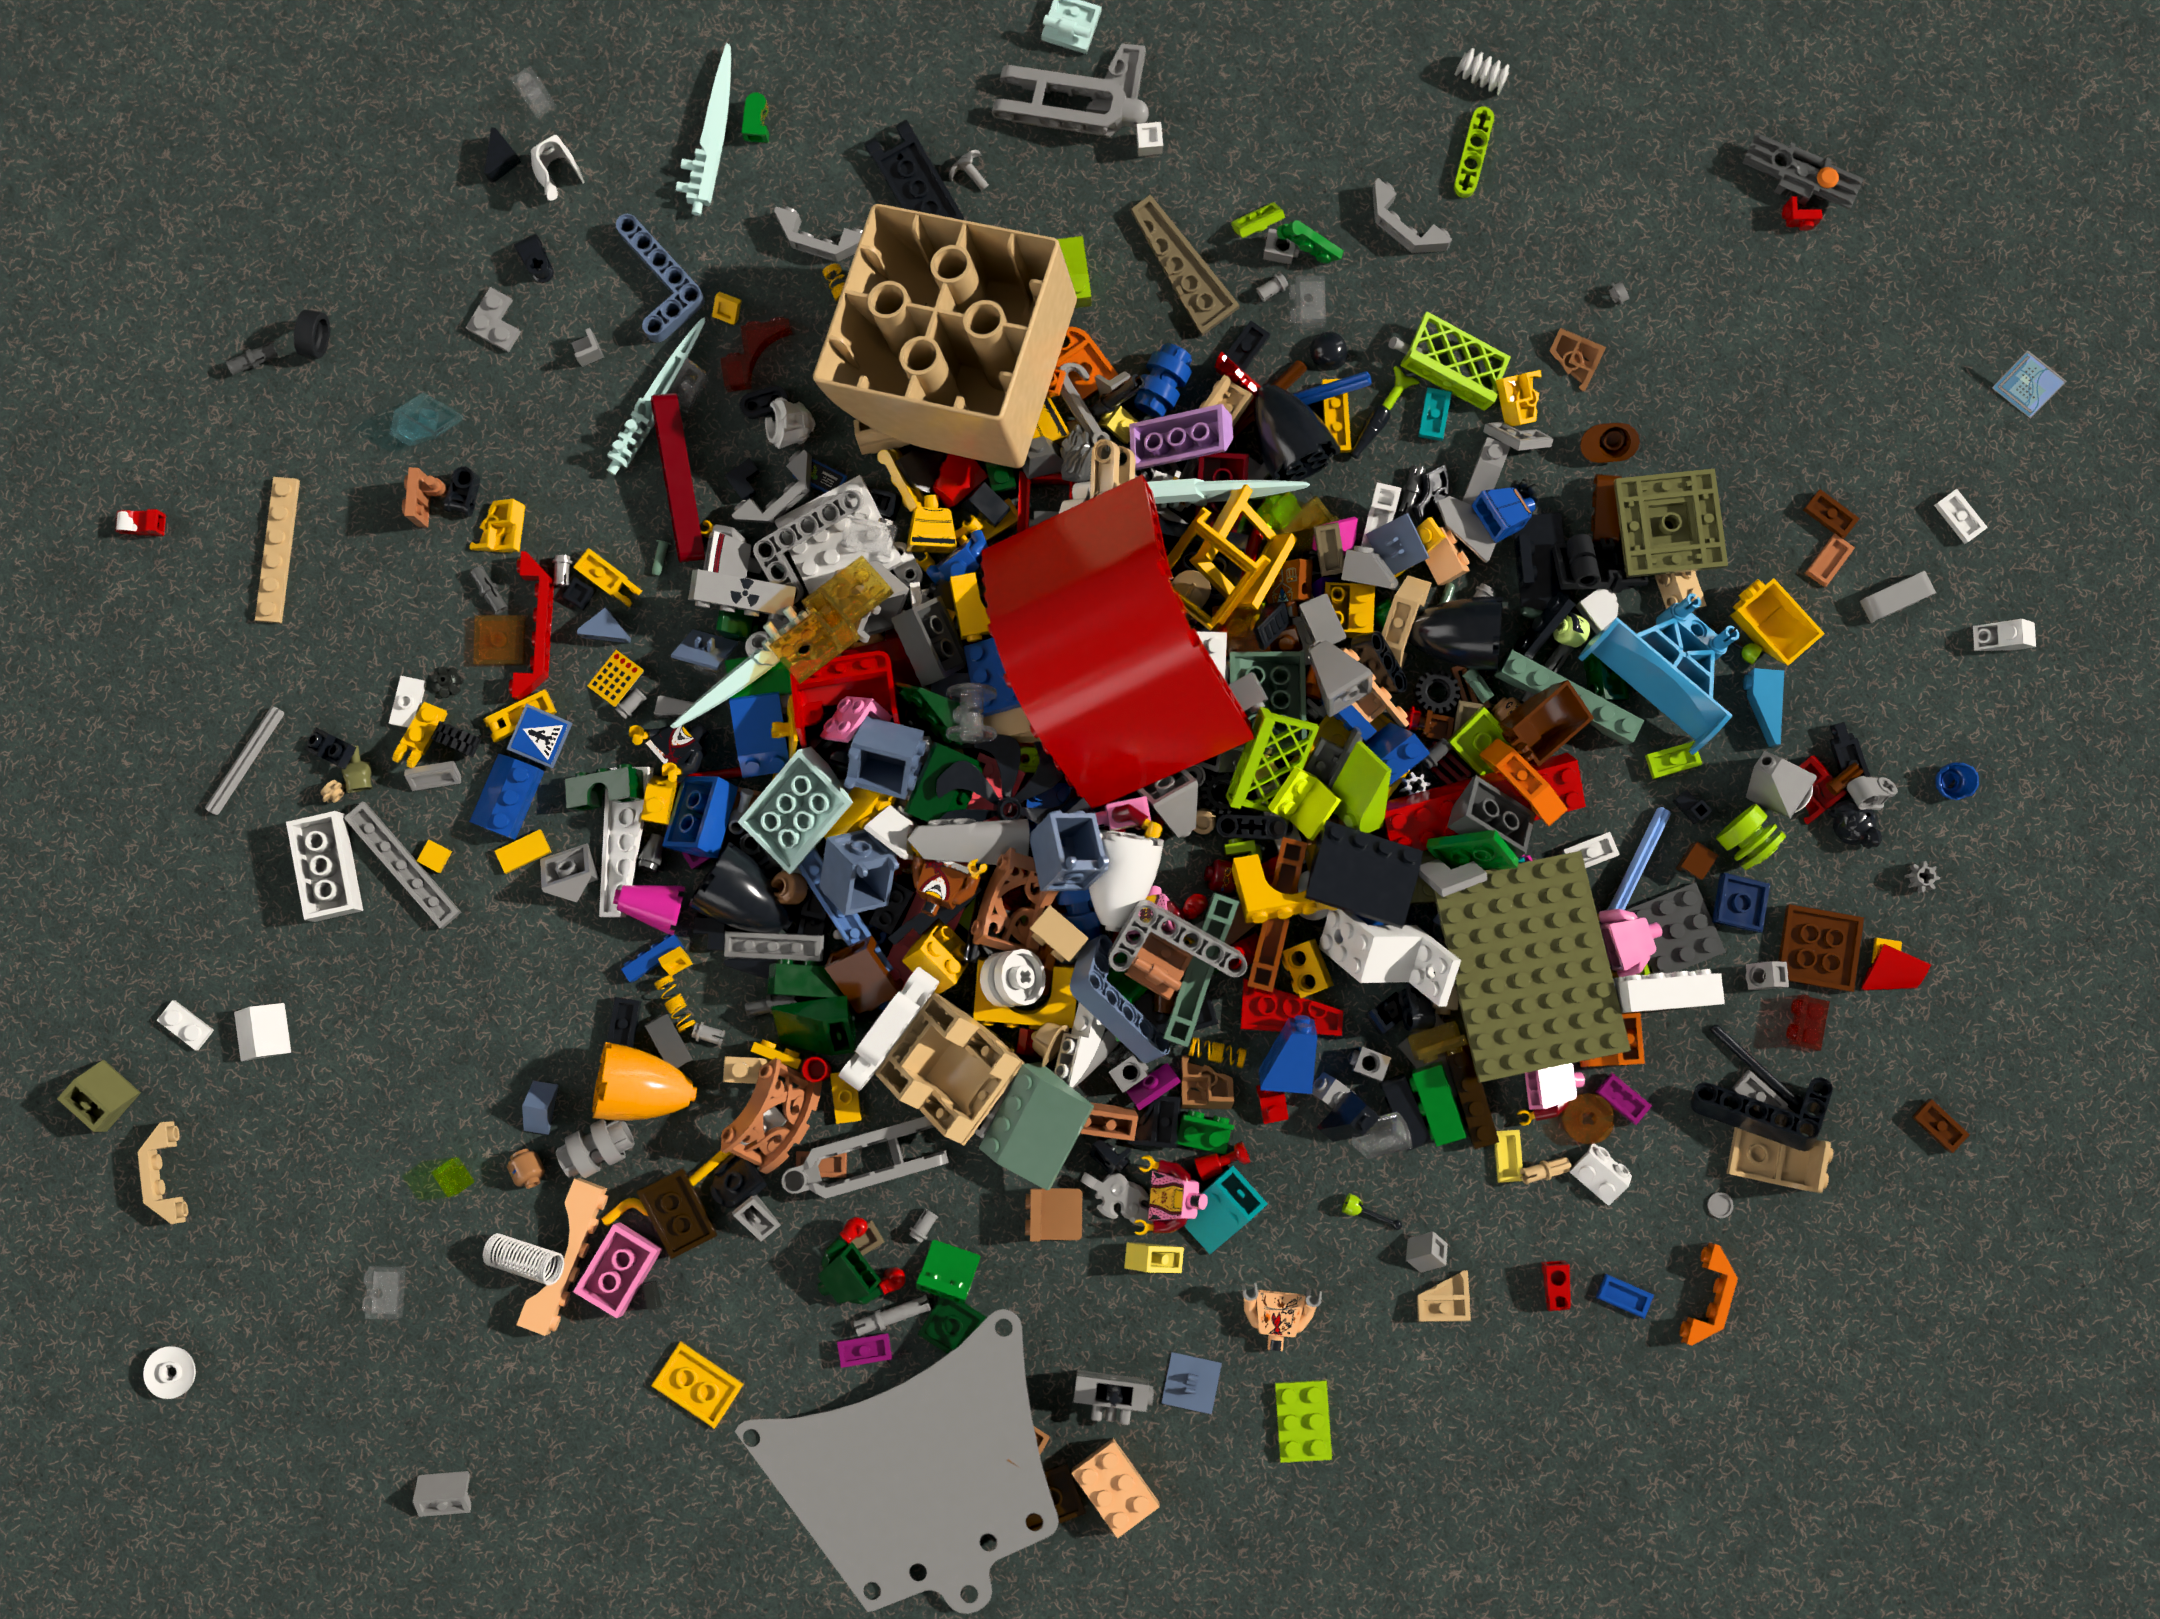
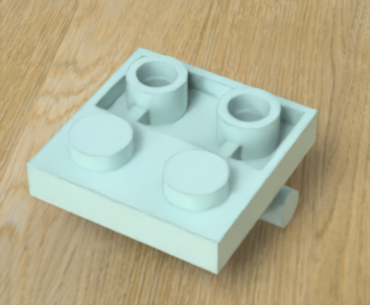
(1071, 24)

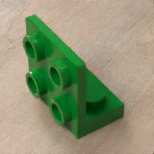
(1204, 1133)
(948, 1272)

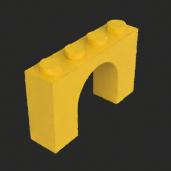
(968, 607)
(1263, 902)
(1058, 1009)

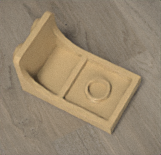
(1779, 1164)

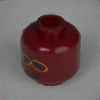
(1220, 876)

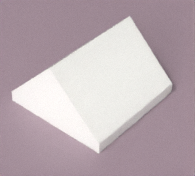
(262, 1031)

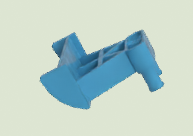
(1664, 674)

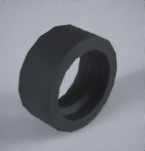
(311, 334)

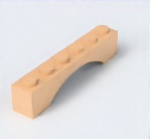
(582, 1208)

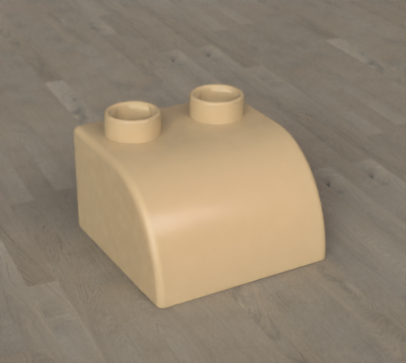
(971, 362)

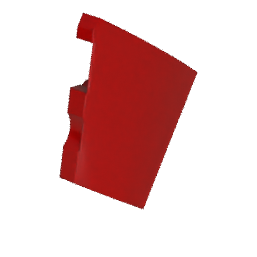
(1227, 367)
(957, 479)
(1818, 803)
(1894, 970)

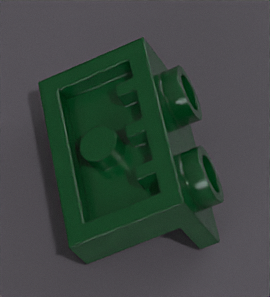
(1604, 681)

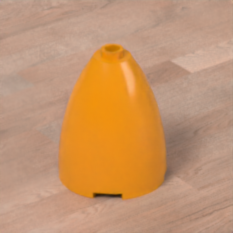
(638, 1086)

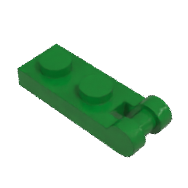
(1310, 241)

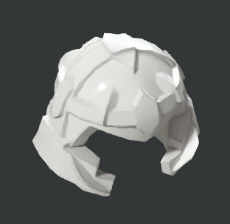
(791, 424)

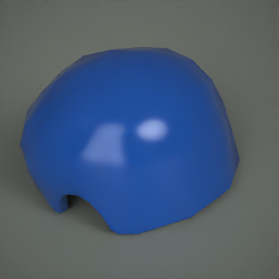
(1965, 780)

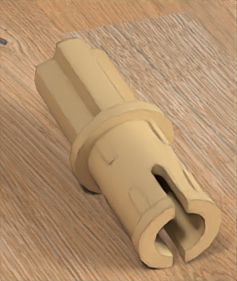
(1545, 1170)

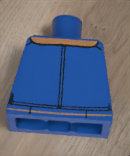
(1503, 511)

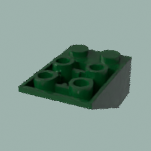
(930, 709)
(817, 1025)

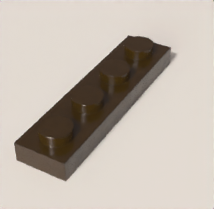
(1472, 1099)

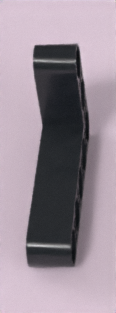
(1767, 1114)

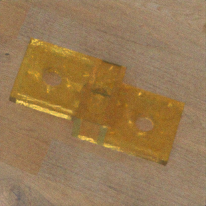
(831, 619)

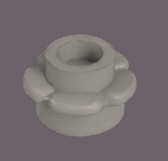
(1619, 292)

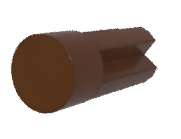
(1838, 783)

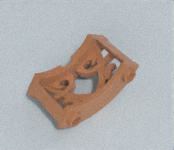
(992, 898)
(766, 1095)

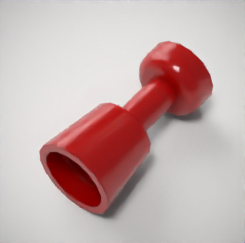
(816, 1069)
(1212, 1164)

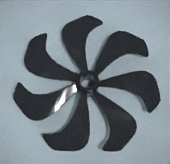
(1008, 756)

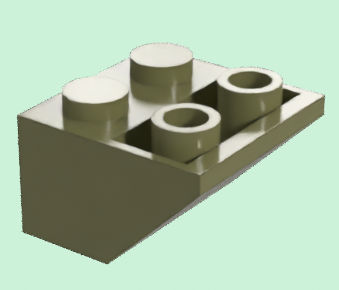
(99, 1096)

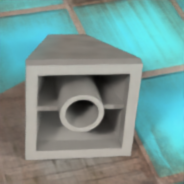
(1338, 676)
(1778, 784)
(1174, 801)

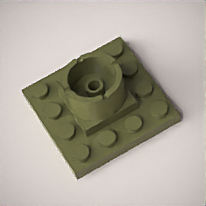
(1670, 523)

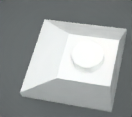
(893, 829)

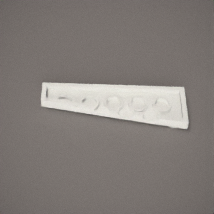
(620, 846)

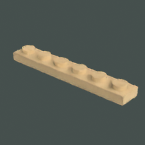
(277, 550)

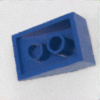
(752, 727)

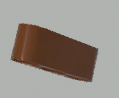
(1605, 518)

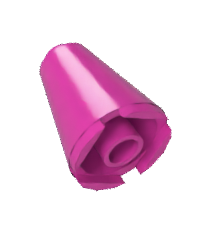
(651, 904)

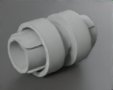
(585, 1152)

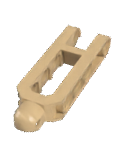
(1107, 472)

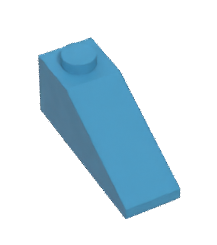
(1766, 699)

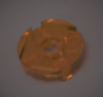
(1602, 1119)

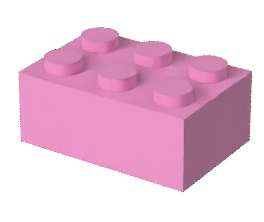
(618, 1270)

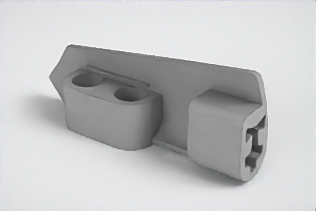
(969, 840)

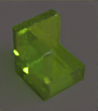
(453, 1177)

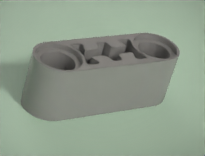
(1897, 596)

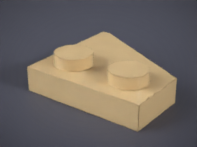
(1446, 1301)

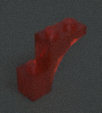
(756, 337)

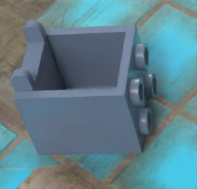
(885, 757)
(1075, 864)
(857, 872)

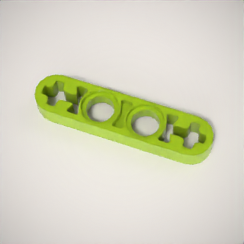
(1473, 152)

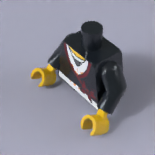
(674, 748)

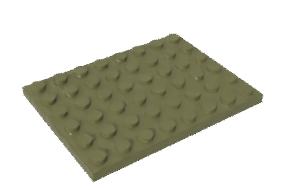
(1532, 969)

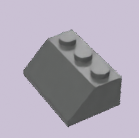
(930, 641)
(1487, 808)

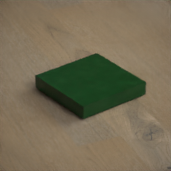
(950, 1324)

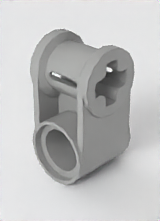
(1871, 792)

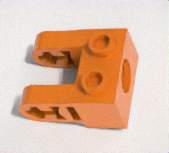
(1634, 1033)

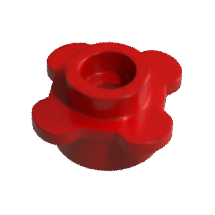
(1413, 719)

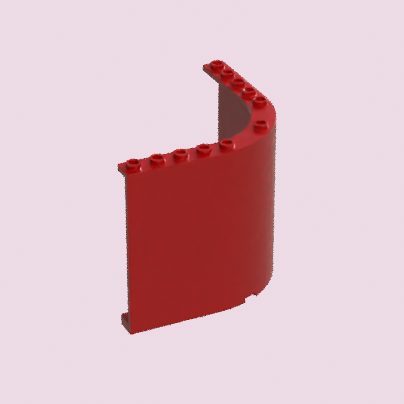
(1106, 648)

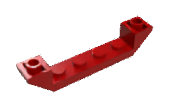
(525, 683)

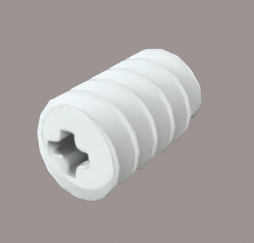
(1483, 70)

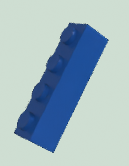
(1352, 718)
(649, 960)

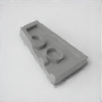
(1127, 71)

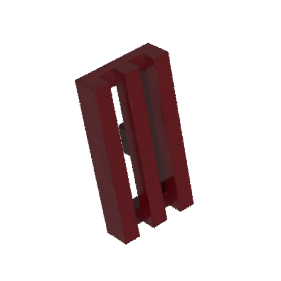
(1466, 773)

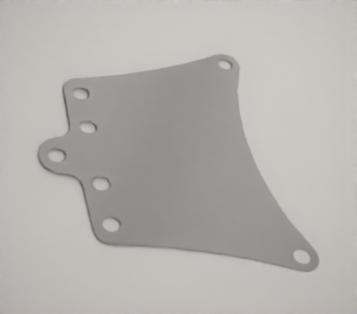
(919, 1474)

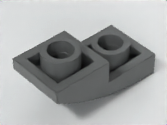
(668, 1041)

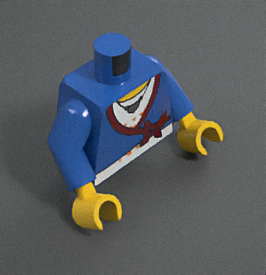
(961, 561)

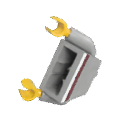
(728, 552)

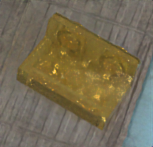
(1311, 515)
(1434, 1041)

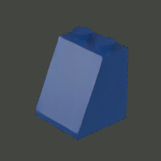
(1397, 749)
(1291, 1058)

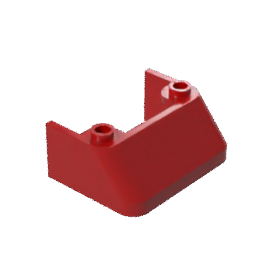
(849, 675)

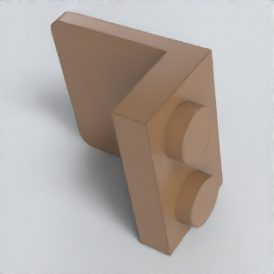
(1054, 1214)

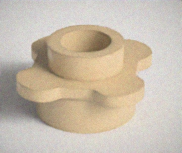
(332, 791)

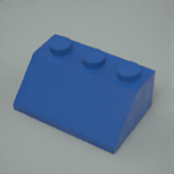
(507, 796)
(700, 816)

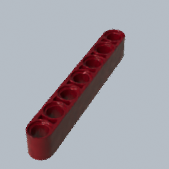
(677, 477)

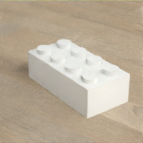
(324, 866)
(1669, 991)

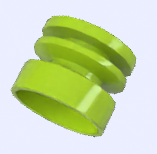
(1751, 837)

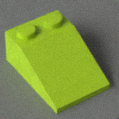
(1076, 263)
(1362, 790)

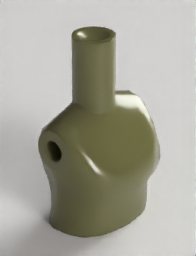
(357, 774)

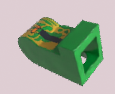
(753, 120)

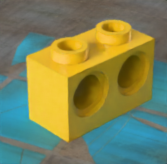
(1313, 966)

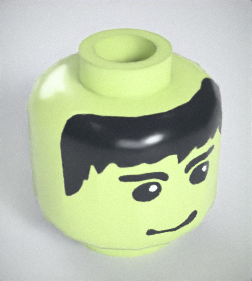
(1572, 630)

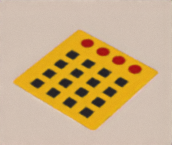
(615, 678)

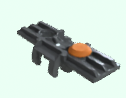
(1828, 182)

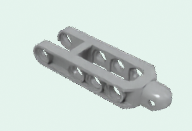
(1122, 111)
(808, 1175)

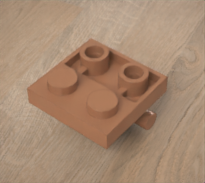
(418, 495)
(1159, 966)

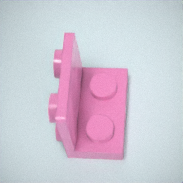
(850, 715)

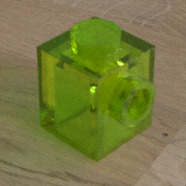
(1279, 510)

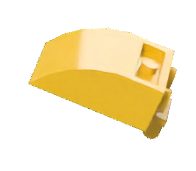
(1775, 621)

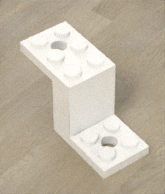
(1390, 954)

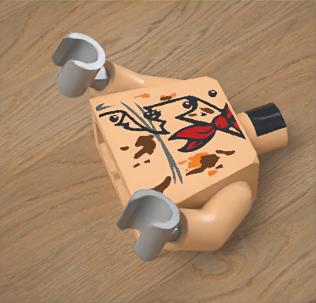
(1279, 1313)

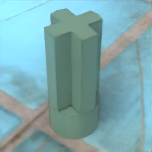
(1478, 685)

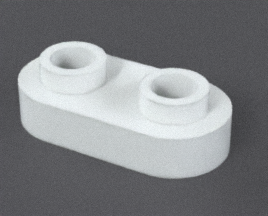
(909, 565)

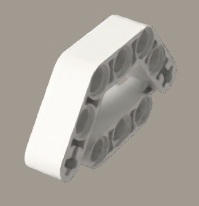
(888, 1029)

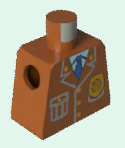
(1292, 585)

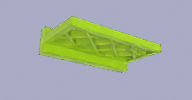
(1450, 379)
(1253, 752)

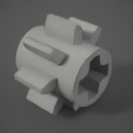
(1919, 882)

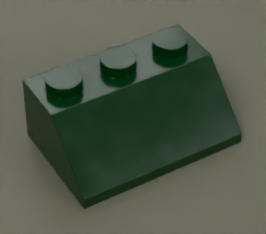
(924, 800)

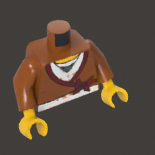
(944, 882)

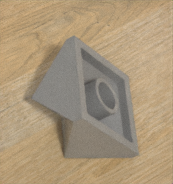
(568, 872)

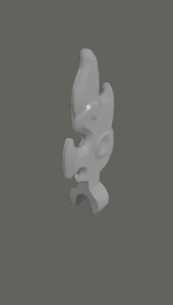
(1118, 1190)

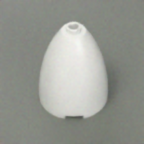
(1128, 878)

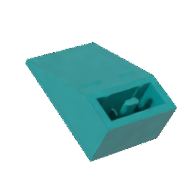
(1229, 1208)

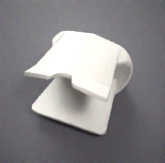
(541, 160)

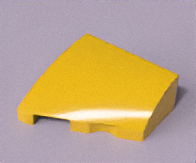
(1518, 398)
(503, 519)

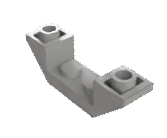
(1433, 240)
(803, 241)
(800, 466)

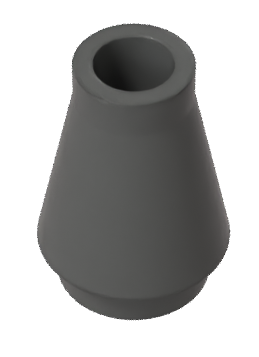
(651, 855)

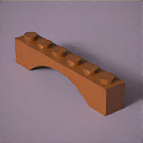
(1274, 930)

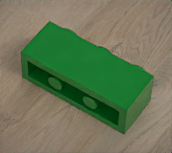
(1437, 1103)

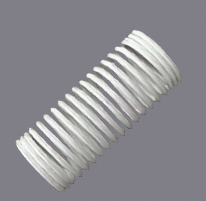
(540, 1272)

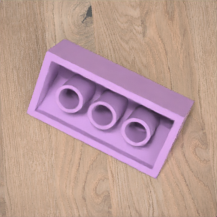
(1181, 436)

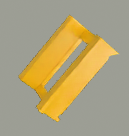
(1276, 549)
(1252, 569)

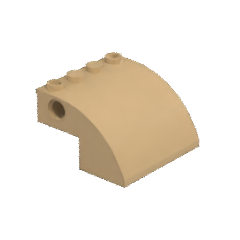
(949, 1068)

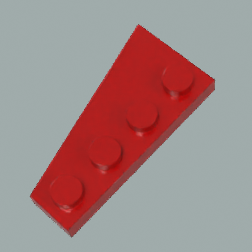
(1271, 1010)

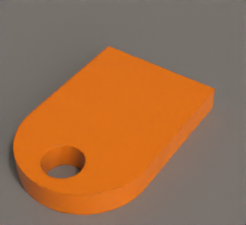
(1087, 354)

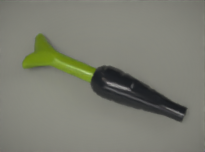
(1381, 414)

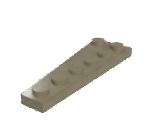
(1192, 279)

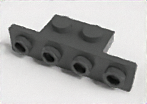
(1329, 758)

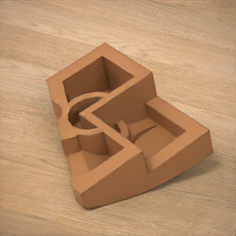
(1569, 351)
(1214, 1088)

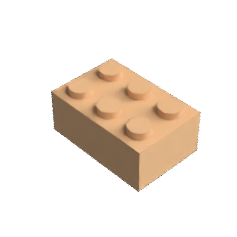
(1115, 1487)

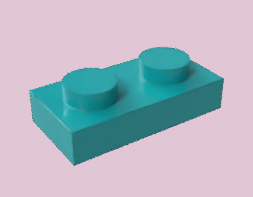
(1434, 414)

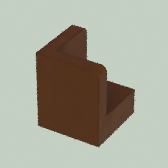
(1697, 860)

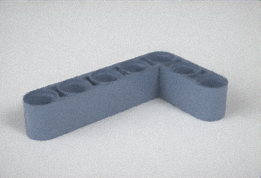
(665, 273)
(1109, 1006)

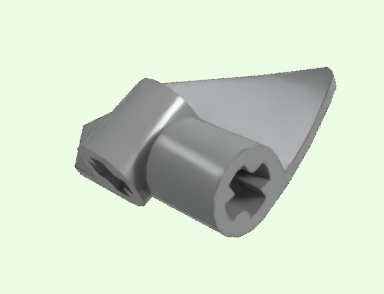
(1467, 526)

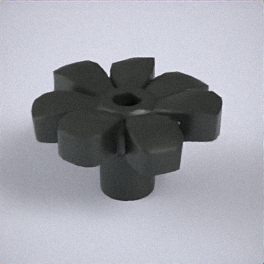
(1526, 489)
(446, 681)

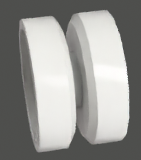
(1012, 978)

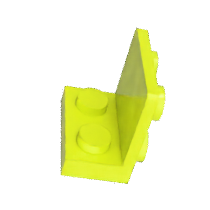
(1304, 802)

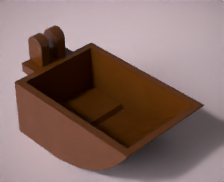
(1545, 722)

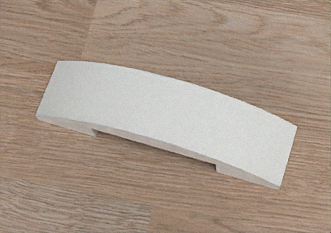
(1381, 509)

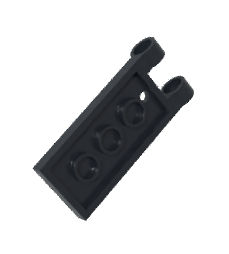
(913, 177)

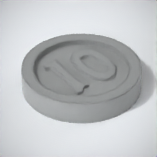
(1720, 1205)

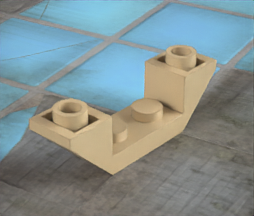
(1402, 615)
(150, 1162)

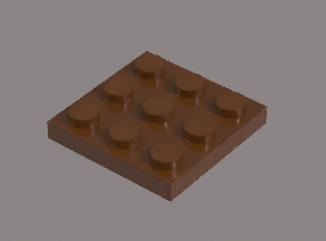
(1821, 947)

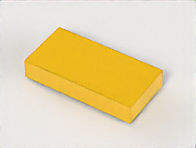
(523, 851)

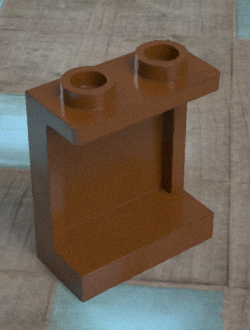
(862, 976)

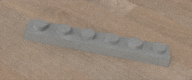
(402, 865)

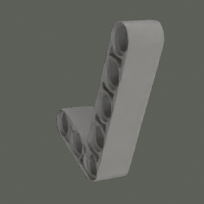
(799, 536)
(1175, 936)

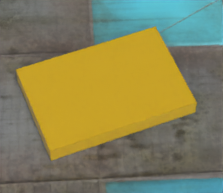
(697, 1385)

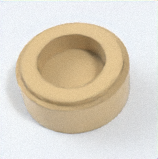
(1205, 821)

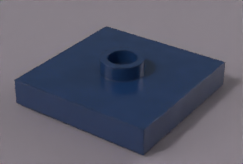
(1741, 903)

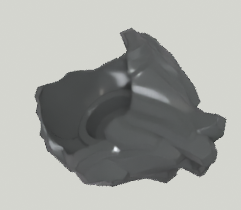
(1076, 454)

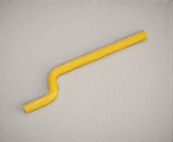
(637, 1204)

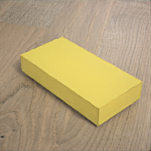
(1508, 1156)

